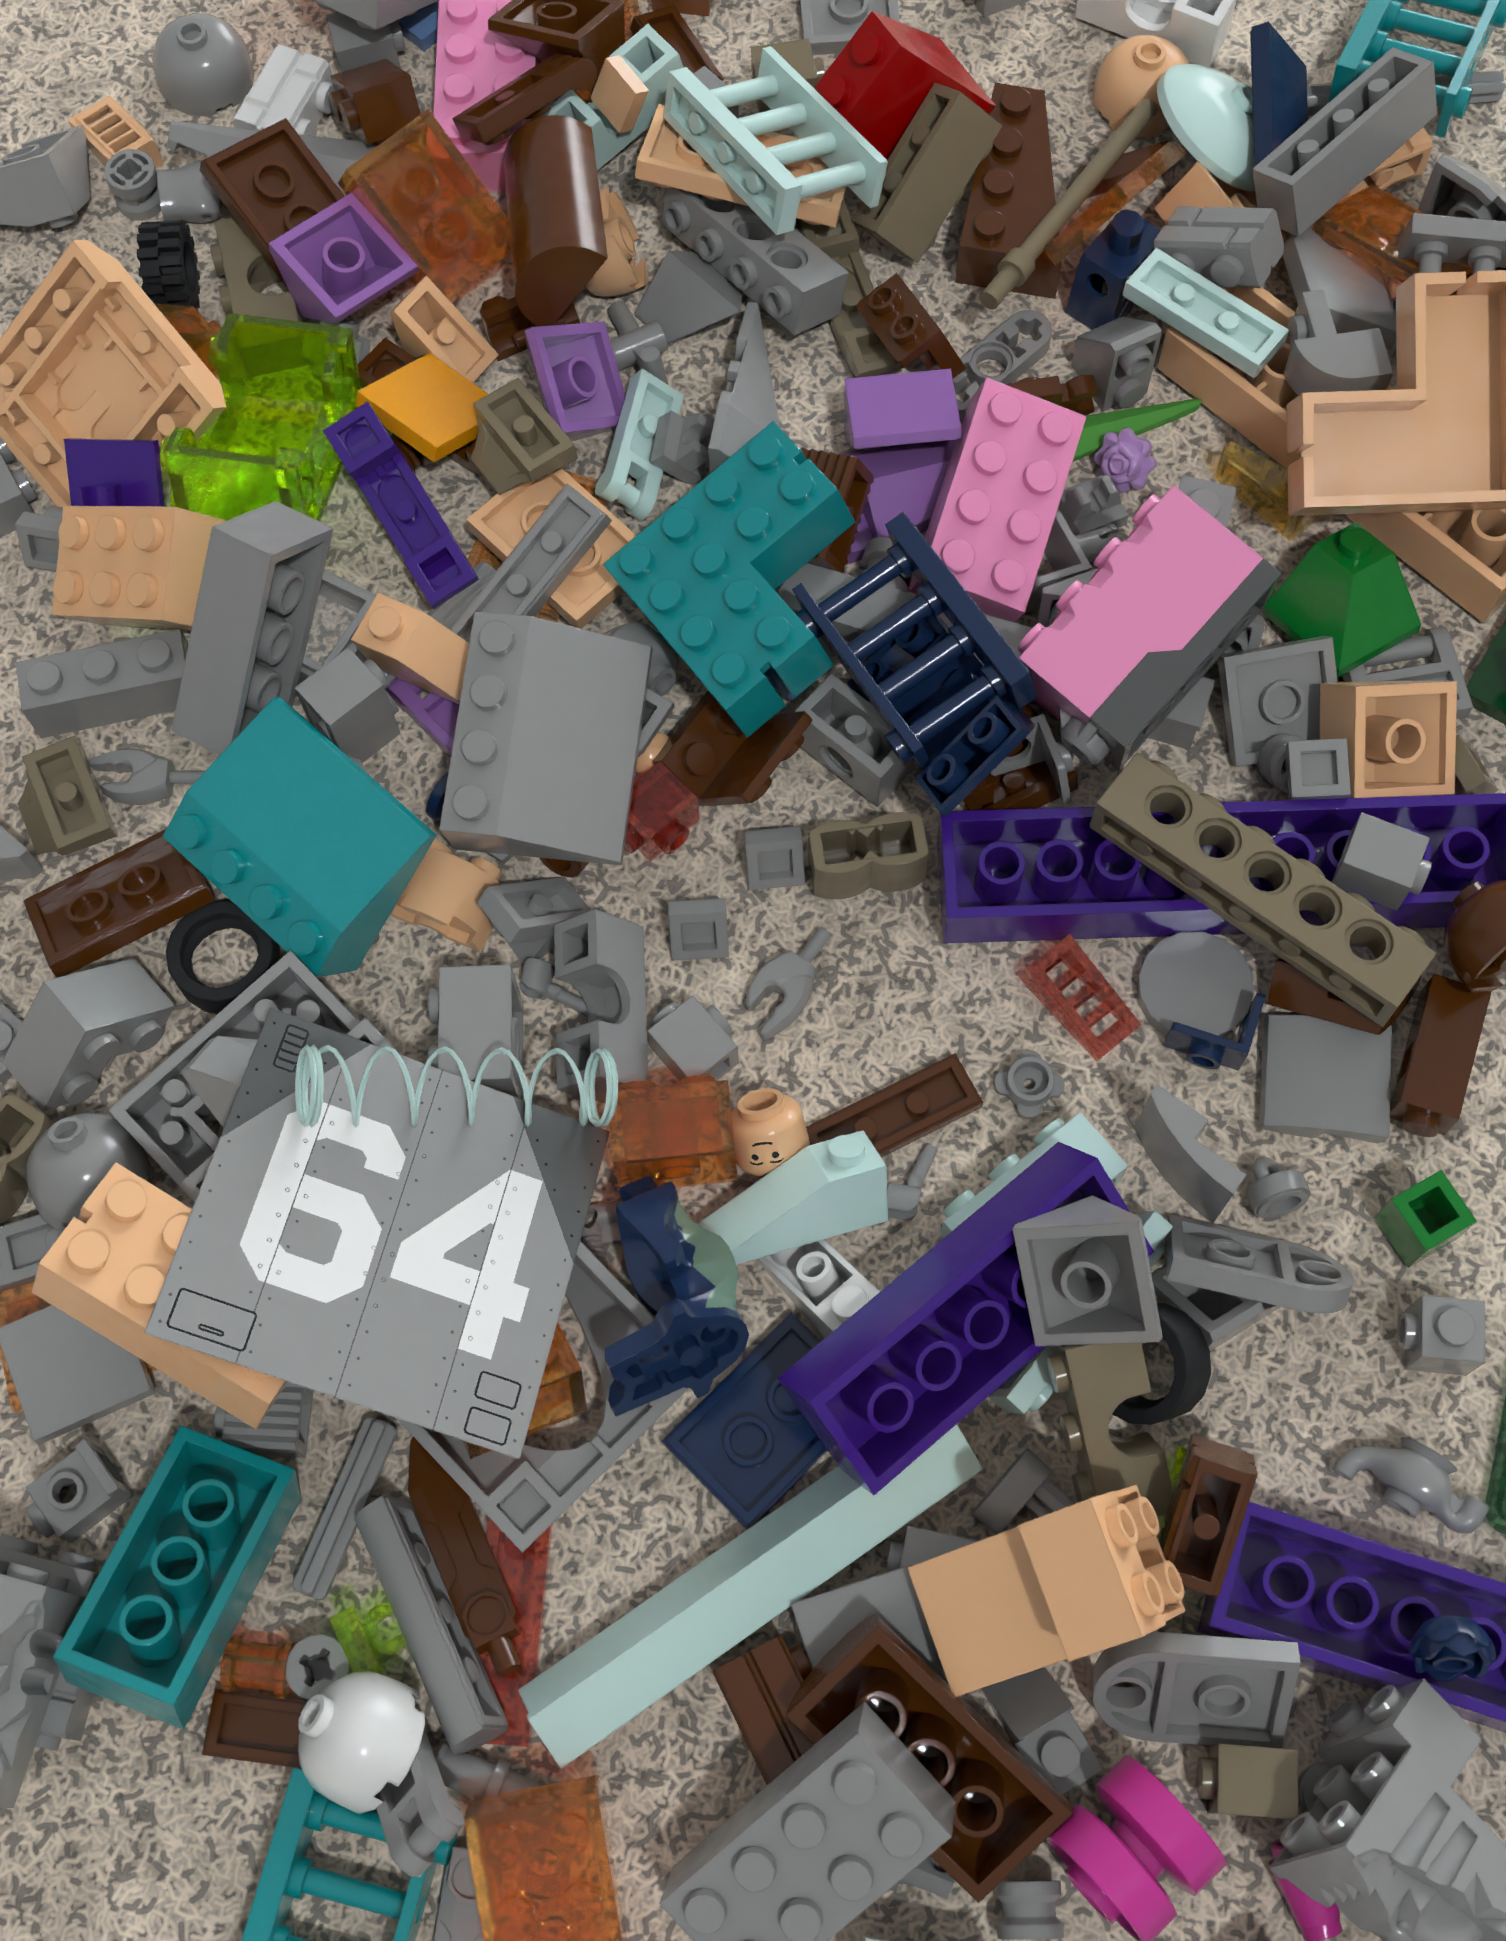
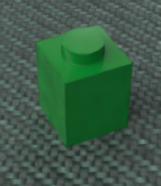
(1424, 1218)

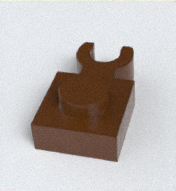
(1073, 395)

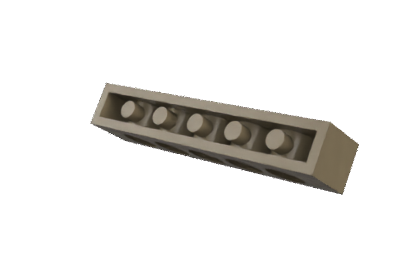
(1270, 917)

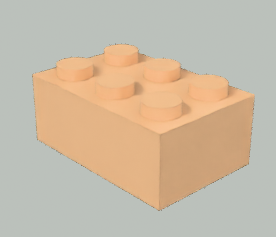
(131, 565)

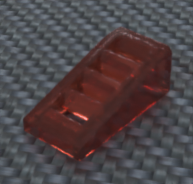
(1064, 1010)

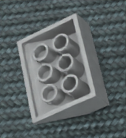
(545, 741)

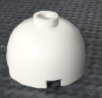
(359, 1738)

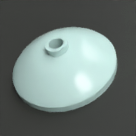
(1211, 120)

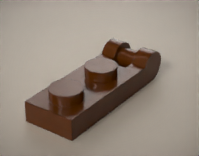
(524, 98)

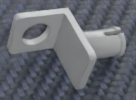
(1069, 555)

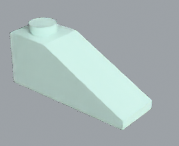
(806, 1199)

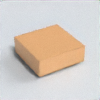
(619, 94)

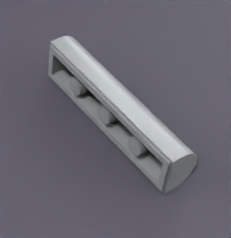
(429, 1625)

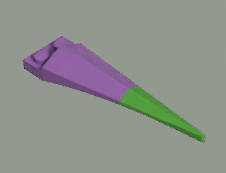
(912, 474)

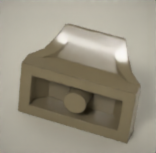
(517, 438)
(63, 800)

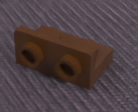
(907, 327)

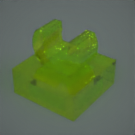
(360, 1638)

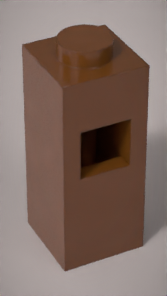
(1438, 1057)

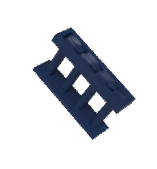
(939, 594)

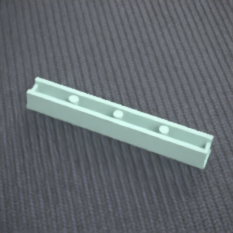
(731, 1597)

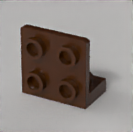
(724, 764)

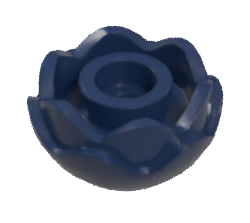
(1451, 1648)

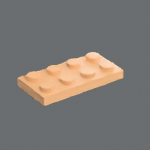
(673, 163)

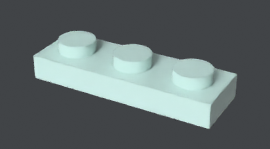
(1205, 312)

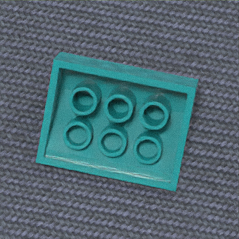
(300, 839)

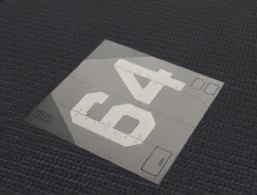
(385, 1252)

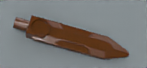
(464, 1560)

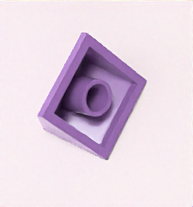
(339, 261)
(577, 377)
(901, 409)

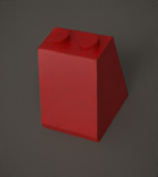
(886, 77)

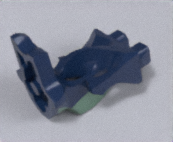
(689, 1287)

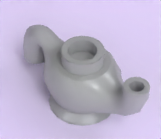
(1415, 1481)

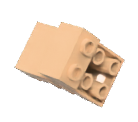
(1048, 1590)

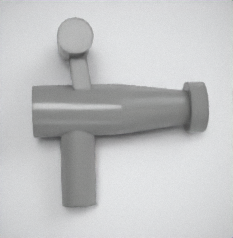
(637, 343)

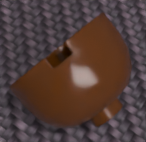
(1477, 936)

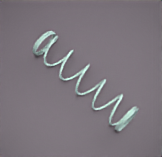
(311, 1064)

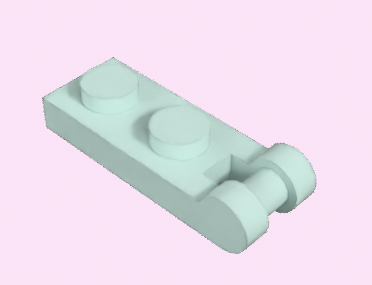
(633, 445)

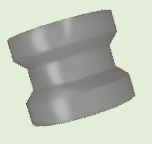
(324, 1669)
(1029, 1910)

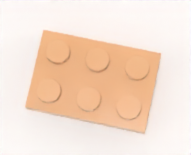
(508, 518)

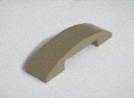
(854, 336)

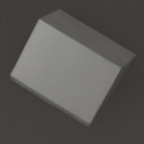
(1087, 1276)

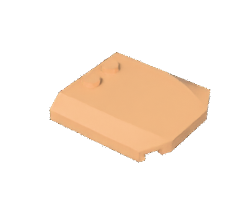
(95, 364)

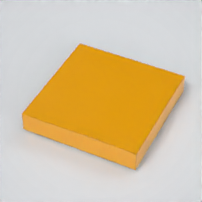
(426, 406)

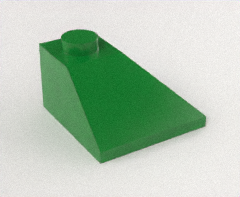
(1349, 592)

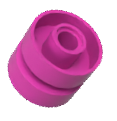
(1120, 1862)

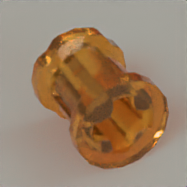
(255, 1666)

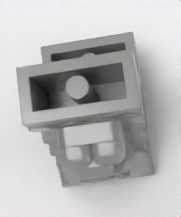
(35, 1614)
(1392, 1832)

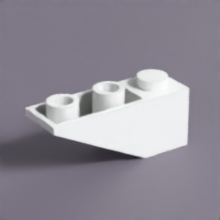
(820, 1283)

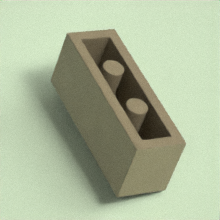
(929, 171)

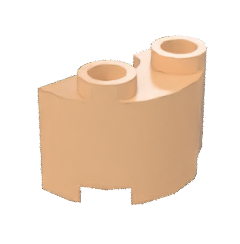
(446, 896)

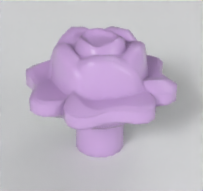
(1125, 459)

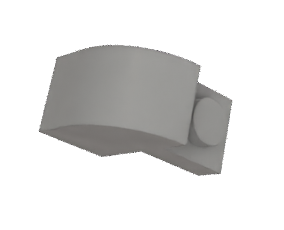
(1330, 360)

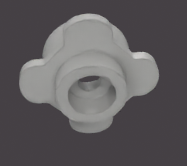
(1033, 1068)

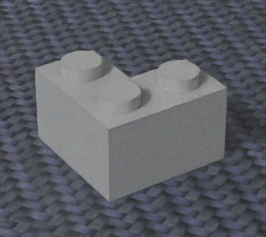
(80, 1026)

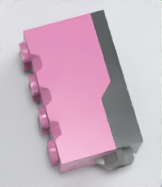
(1144, 627)

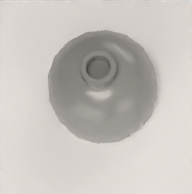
(202, 64)
(74, 1159)

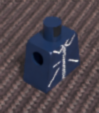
(1113, 260)

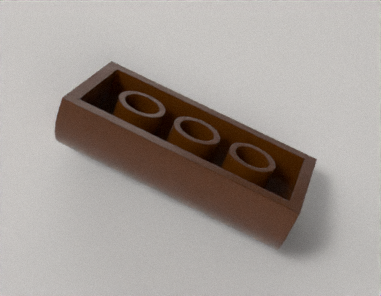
(553, 214)
(1000, 1798)

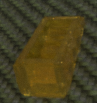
(1262, 488)

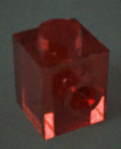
(660, 813)

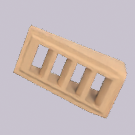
(125, 123)

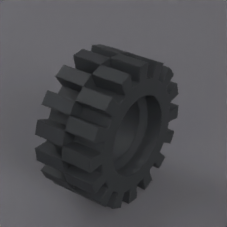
(168, 263)

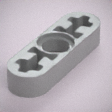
(999, 347)

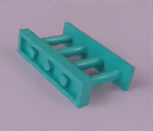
(1380, 17)
(292, 1874)

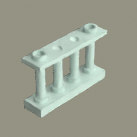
(760, 172)

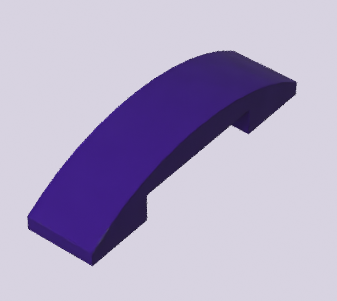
(401, 504)

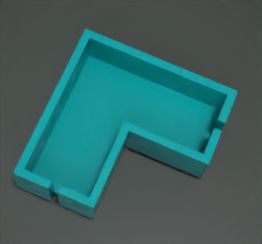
(713, 570)

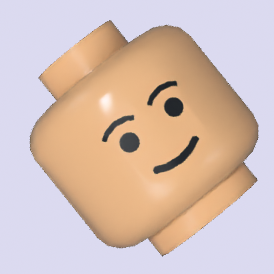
(767, 1130)

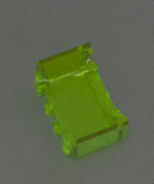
(269, 442)

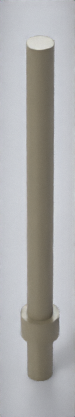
(1020, 261)

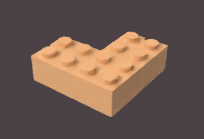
(1433, 438)
(109, 1278)

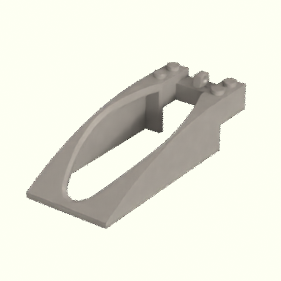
(514, 1493)

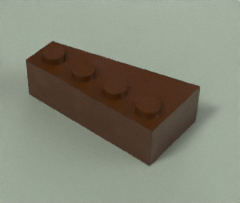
(1011, 193)

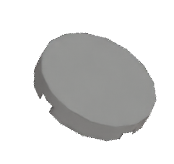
(1195, 983)

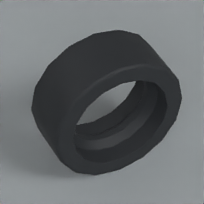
(192, 931)
(1191, 1372)

